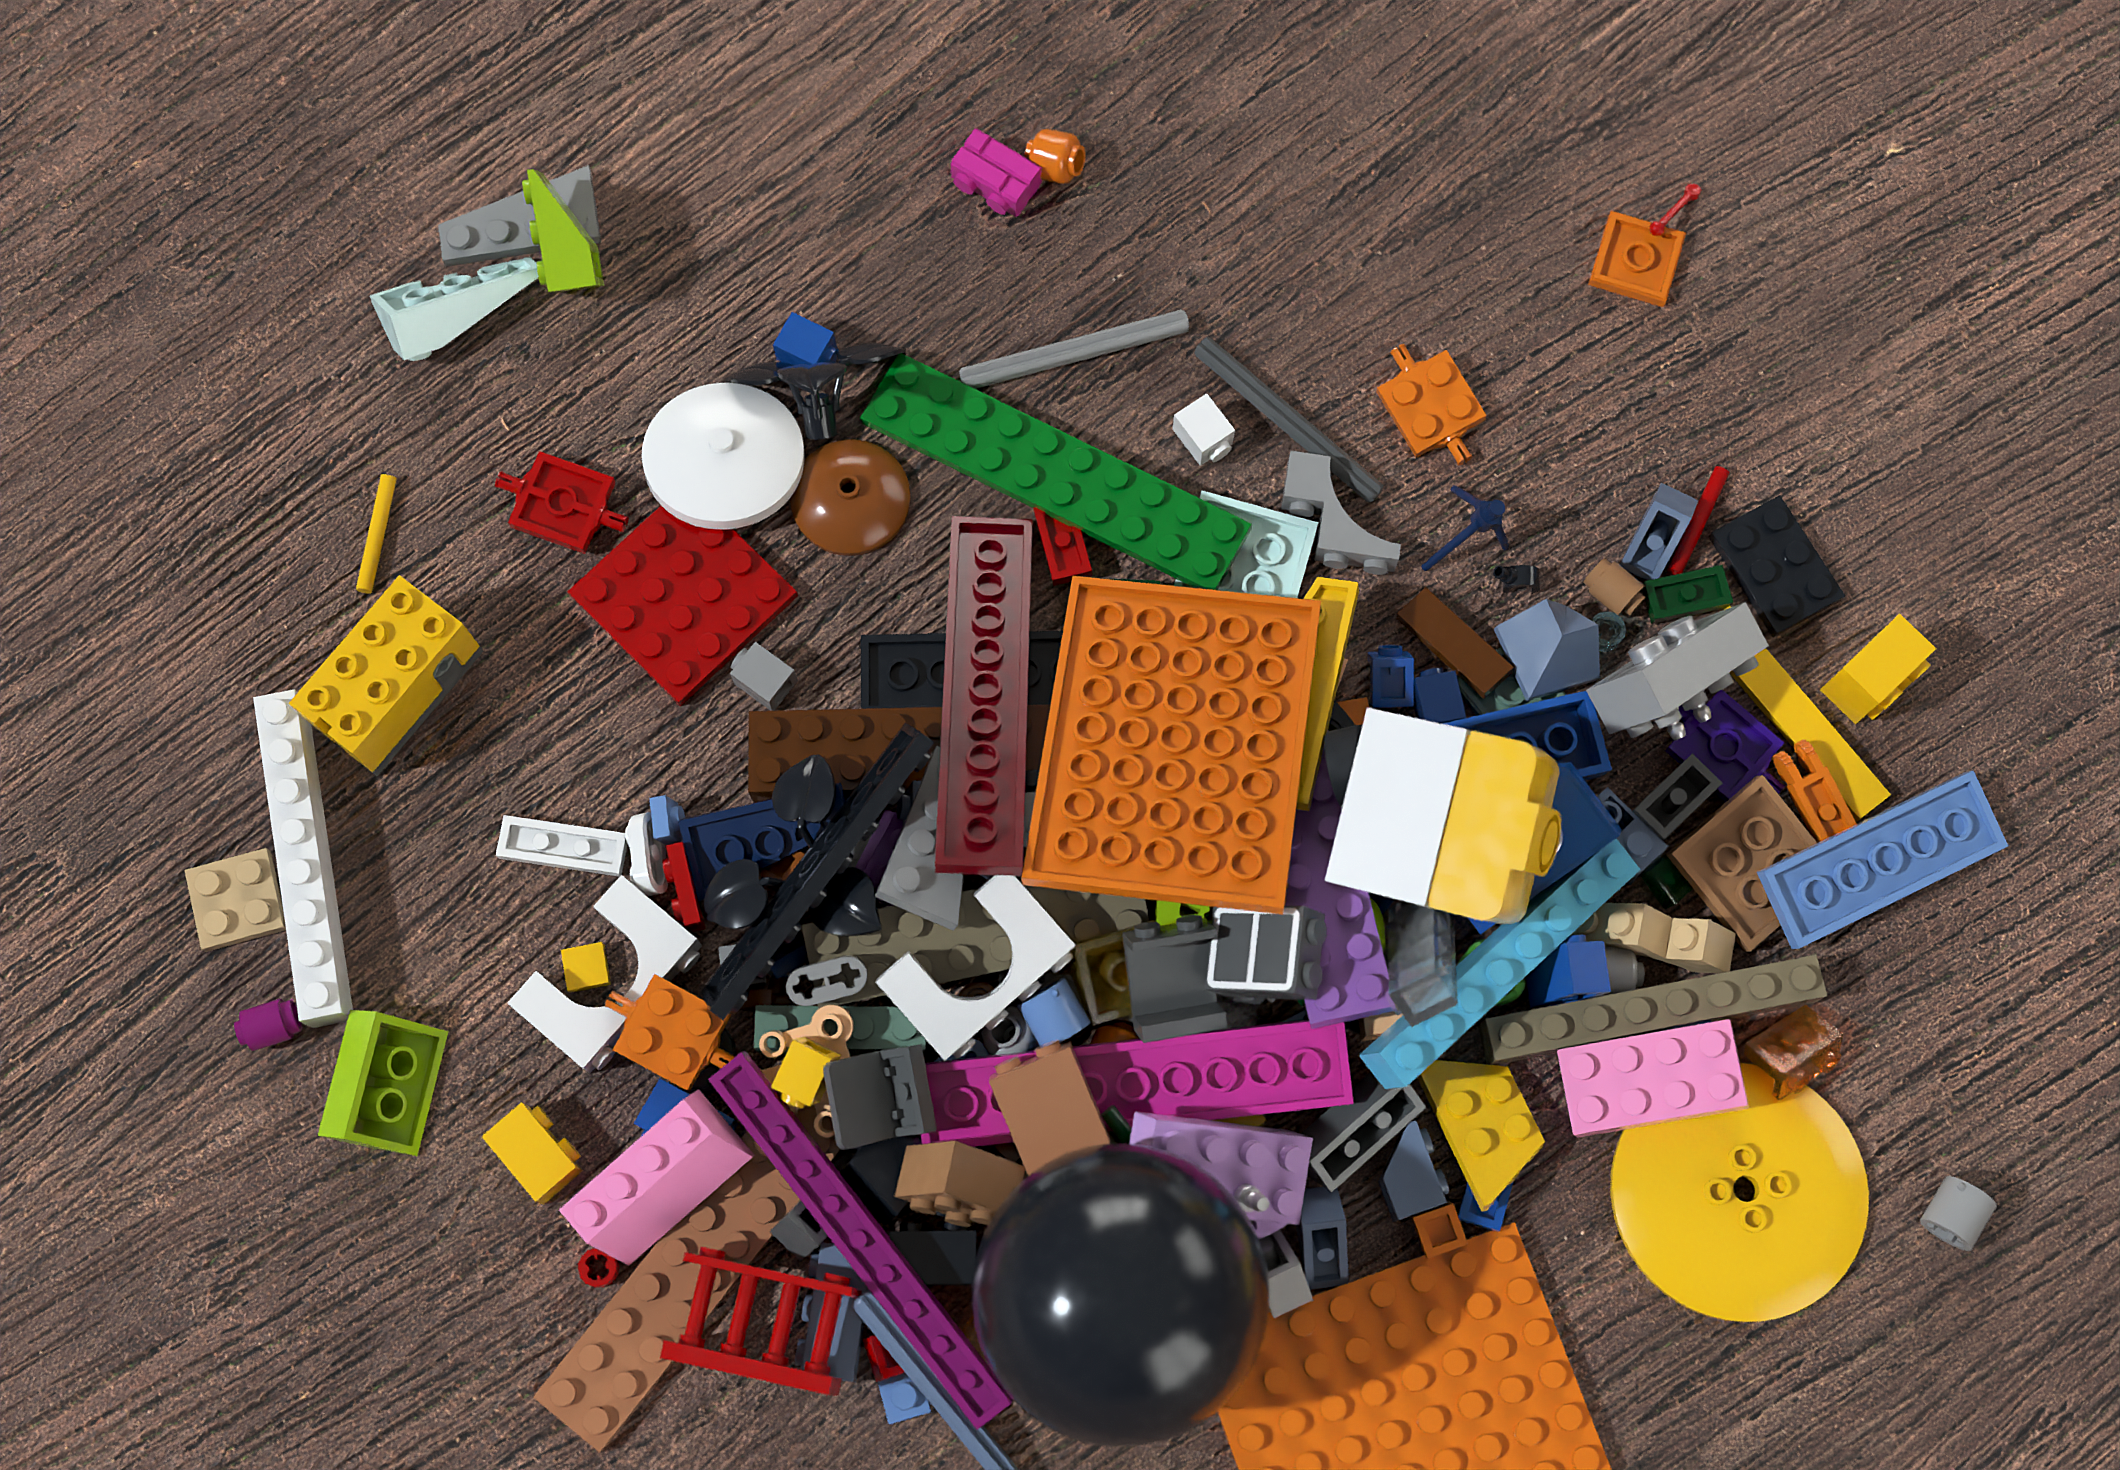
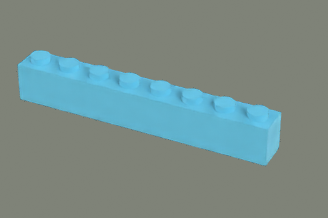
(1500, 965)

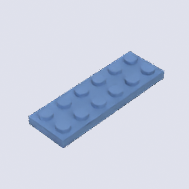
(1882, 859)

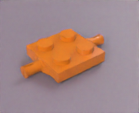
(1431, 404)
(670, 1032)

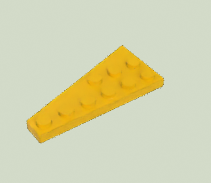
(1335, 621)

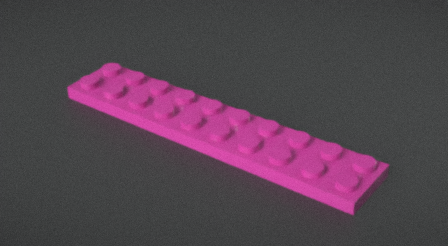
(1183, 1076)

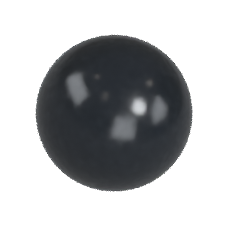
(1120, 1295)

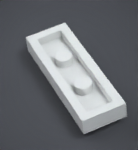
(562, 845)

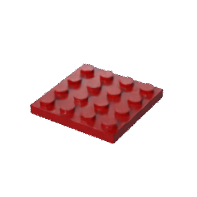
(682, 599)

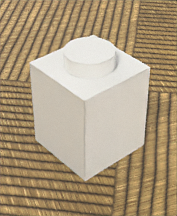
(1204, 430)

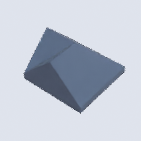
(1550, 648)

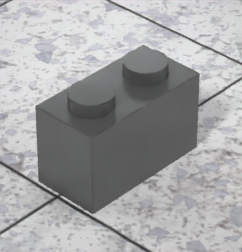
(1677, 797)

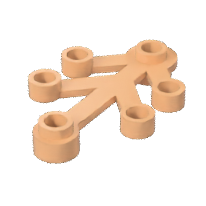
(816, 1032)

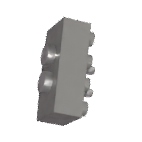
(1676, 670)

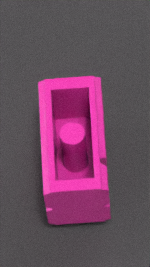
(995, 173)

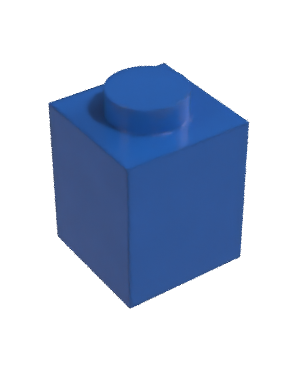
(804, 342)

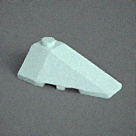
(432, 316)

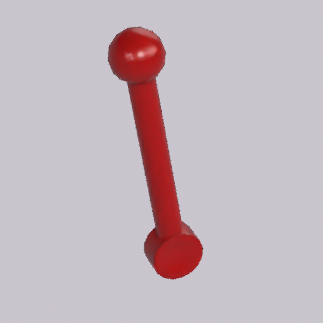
(1691, 192)

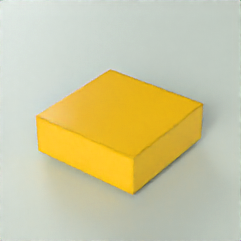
(585, 967)

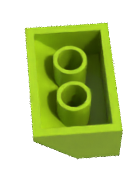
(383, 1082)

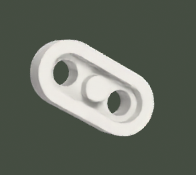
(646, 856)

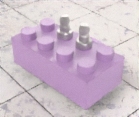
(1254, 1163)

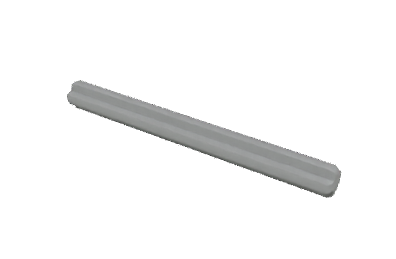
(1075, 349)

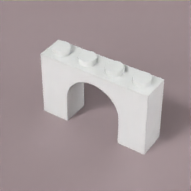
(952, 1020)
(590, 1032)

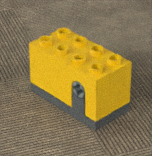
(387, 675)

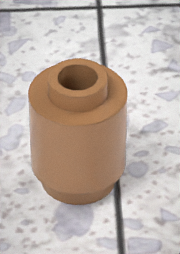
(1615, 587)

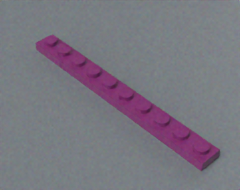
(861, 1240)

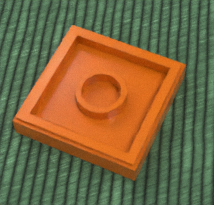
(1635, 261)

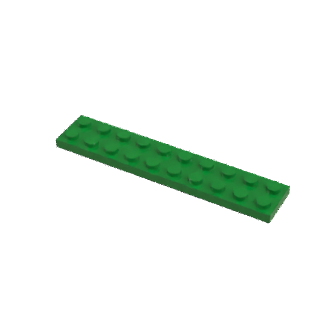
(1056, 474)

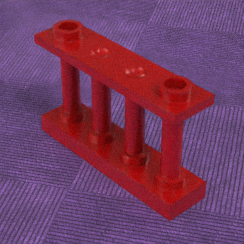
(774, 1364)

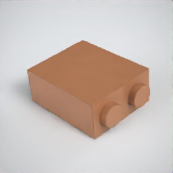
(1048, 1104)

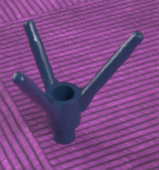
(1485, 517)

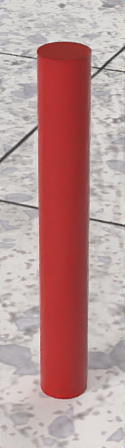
(1699, 519)

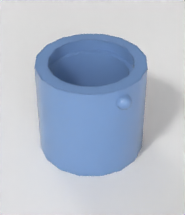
(1054, 1013)

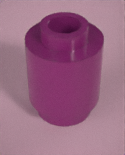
(267, 1024)

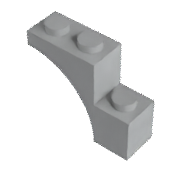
(1339, 539)

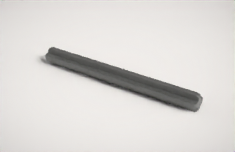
(1288, 418)

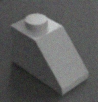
(1285, 1275)

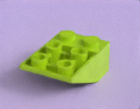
(567, 250)

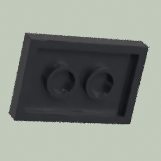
(1776, 566)

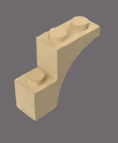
(1684, 942)

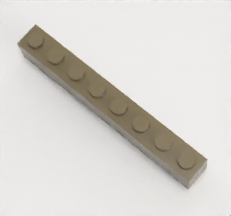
(1652, 1010)

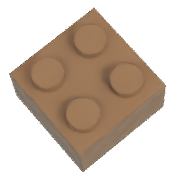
(956, 1181)

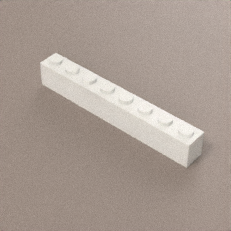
(303, 862)

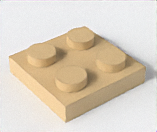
(235, 899)

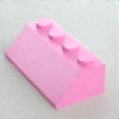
(657, 1180)

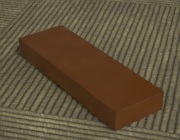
(1454, 643)

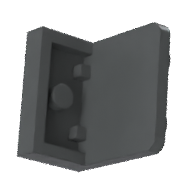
(879, 1096)

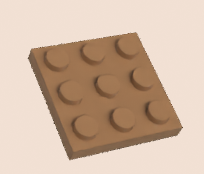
(1729, 850)

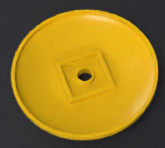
(1734, 1255)

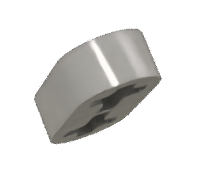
(830, 990)

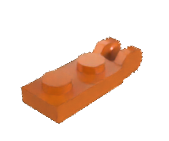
(1815, 793)

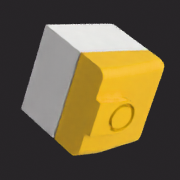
(1446, 818)

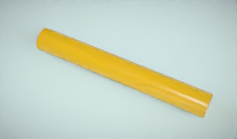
(376, 533)

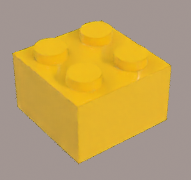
(1880, 671)

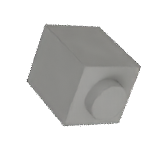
(762, 676)

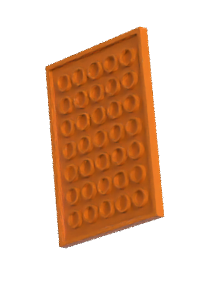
(1174, 745)
(1418, 1372)

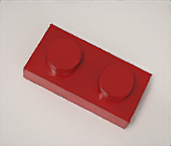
(1063, 549)
(686, 906)

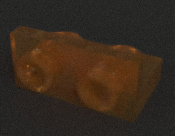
(1796, 1050)

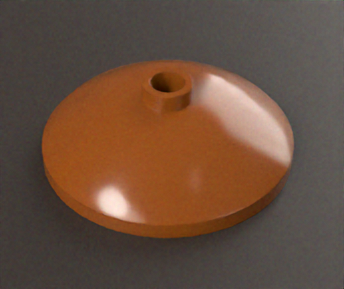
(855, 520)

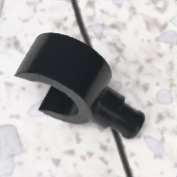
(1518, 576)

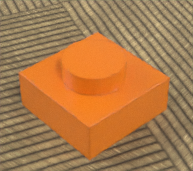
(1439, 1230)

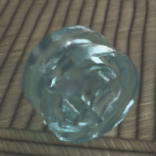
(1616, 623)

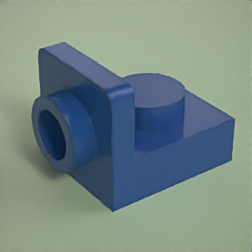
(1391, 677)

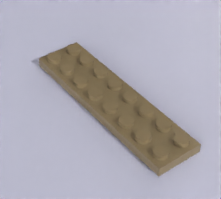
(974, 946)

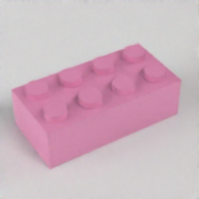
(1652, 1078)

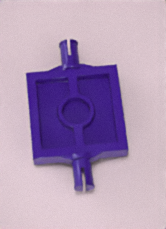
(1728, 744)

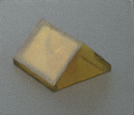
(1102, 976)

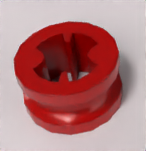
(585, 1270)

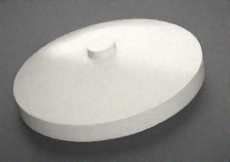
(723, 456)

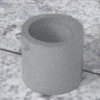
(1958, 1213)

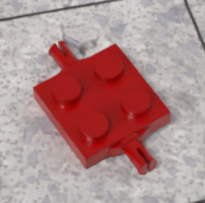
(561, 502)

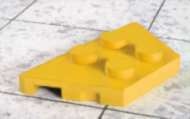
(1483, 1123)

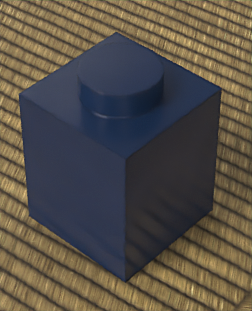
(1438, 696)

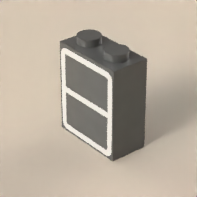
(1266, 953)

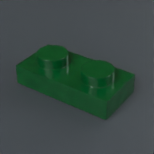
(1687, 594)

